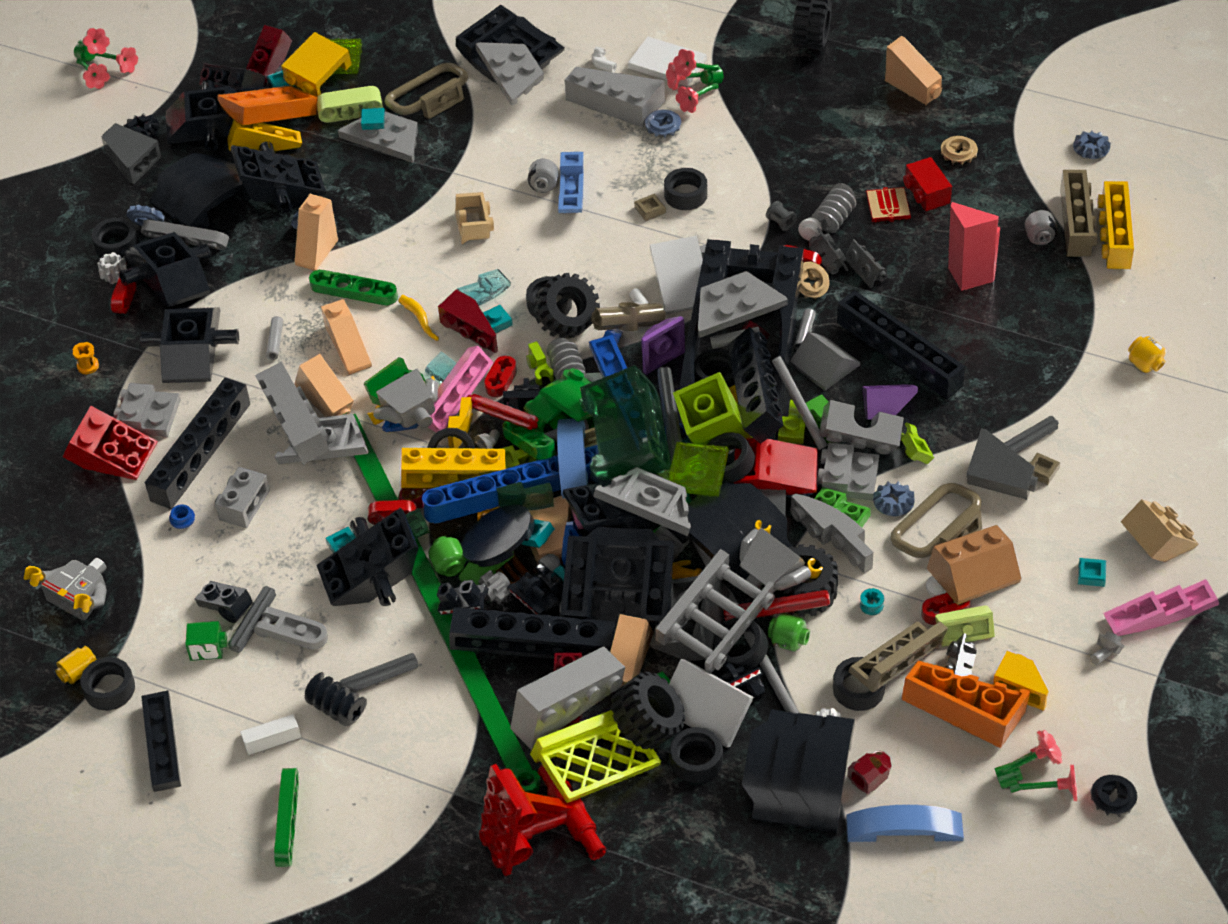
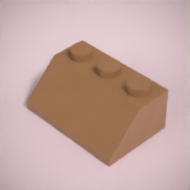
(975, 564)

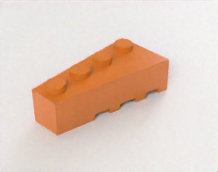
(965, 702)

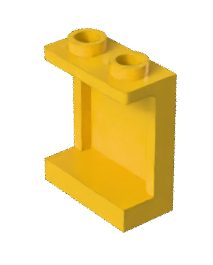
(314, 63)

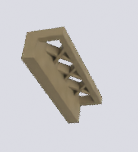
(899, 660)

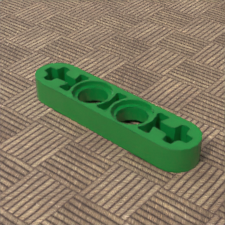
(380, 291)
(530, 441)
(286, 817)

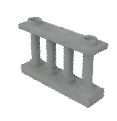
(703, 588)

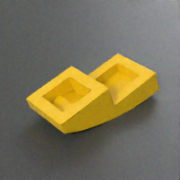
(462, 421)

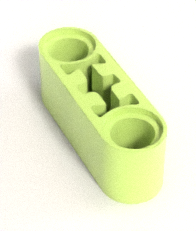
(347, 103)

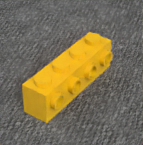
(1117, 225)
(447, 465)

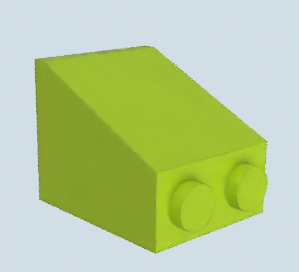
(708, 410)

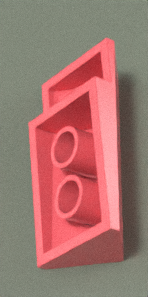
(972, 246)

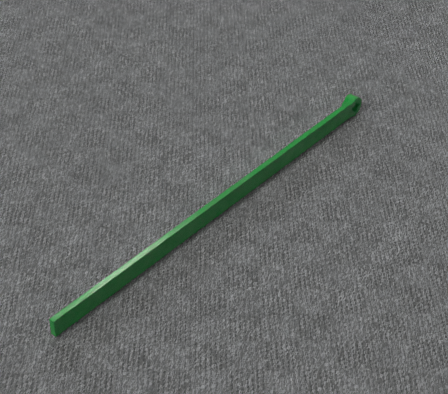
(465, 661)

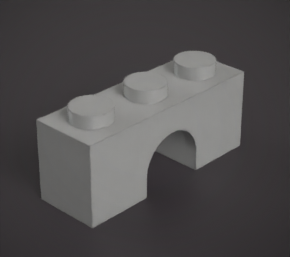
(839, 425)

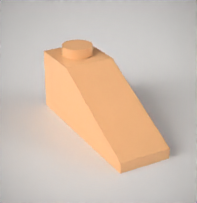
(345, 336)

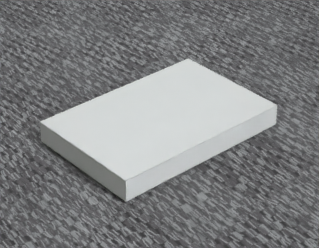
(655, 55)
(677, 272)
(710, 701)

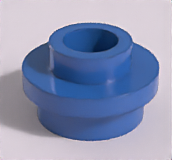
(181, 516)

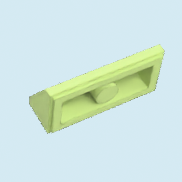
(974, 622)

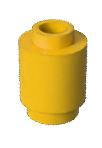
(72, 666)

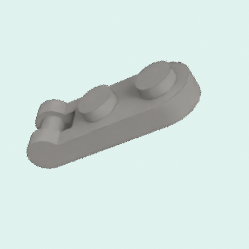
(291, 629)

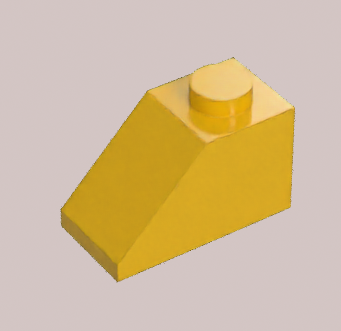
(1022, 673)

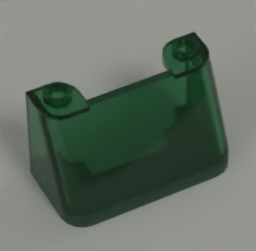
(626, 424)

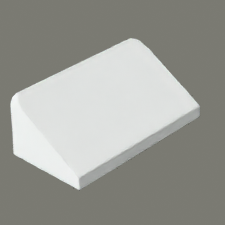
(270, 734)

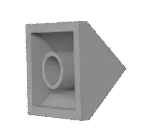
(823, 360)

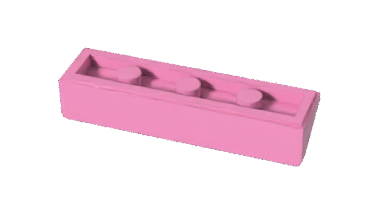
(458, 384)

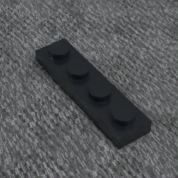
(161, 741)

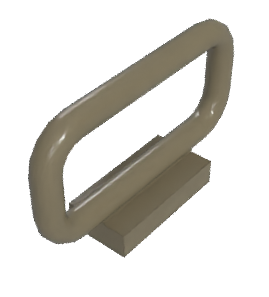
(437, 99)
(966, 523)

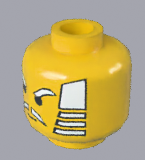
(1147, 354)

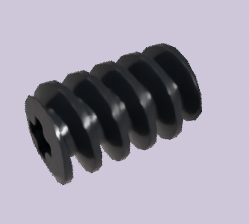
(334, 699)

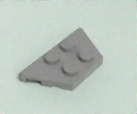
(511, 68)
(395, 139)
(735, 301)
(343, 441)
(649, 498)

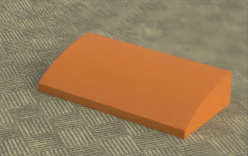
(268, 104)

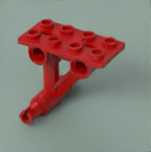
(515, 816)

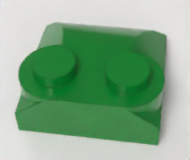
(566, 393)

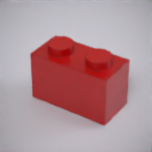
(927, 184)

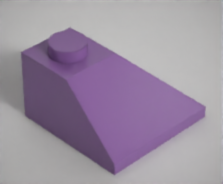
(662, 343)
(887, 398)

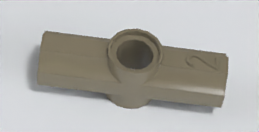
(628, 316)

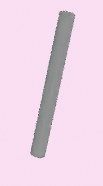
(799, 402)

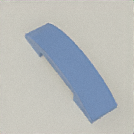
(571, 182)
(571, 453)
(902, 821)

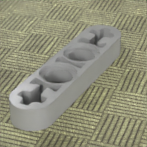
(188, 234)

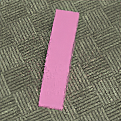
(1161, 609)

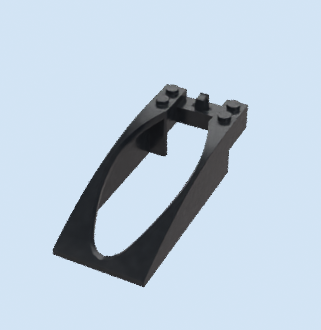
(780, 268)

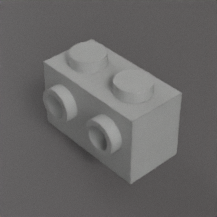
(242, 497)

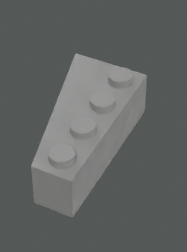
(615, 94)
(294, 413)
(564, 695)

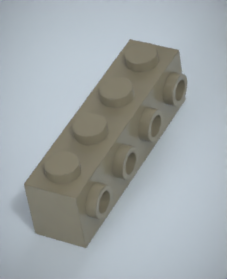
(1077, 213)

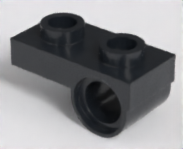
(226, 599)

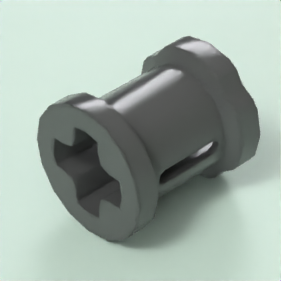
(781, 215)

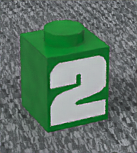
(205, 640)

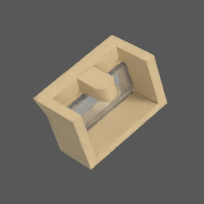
(473, 216)

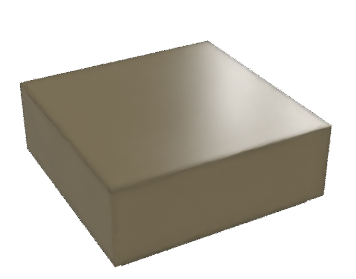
(649, 207)
(1045, 468)

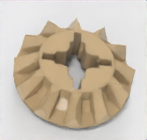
(955, 143)
(815, 273)

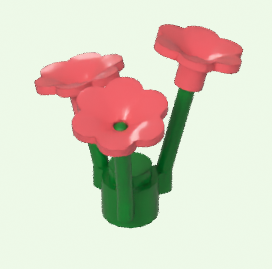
(95, 45)
(681, 69)
(1010, 773)

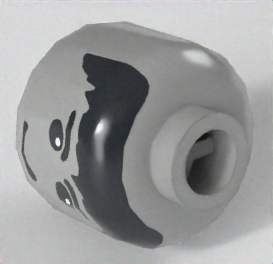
(542, 175)
(1041, 227)

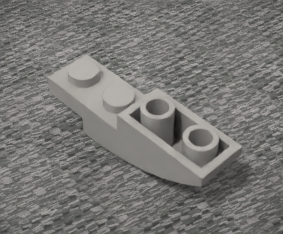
(832, 525)

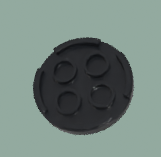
(497, 535)

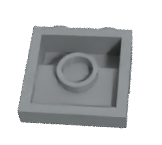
(147, 410)
(848, 471)

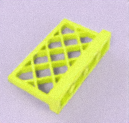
(580, 736)

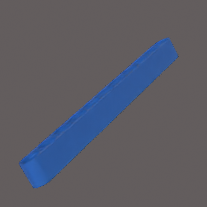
(480, 492)

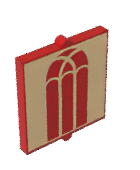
(888, 204)

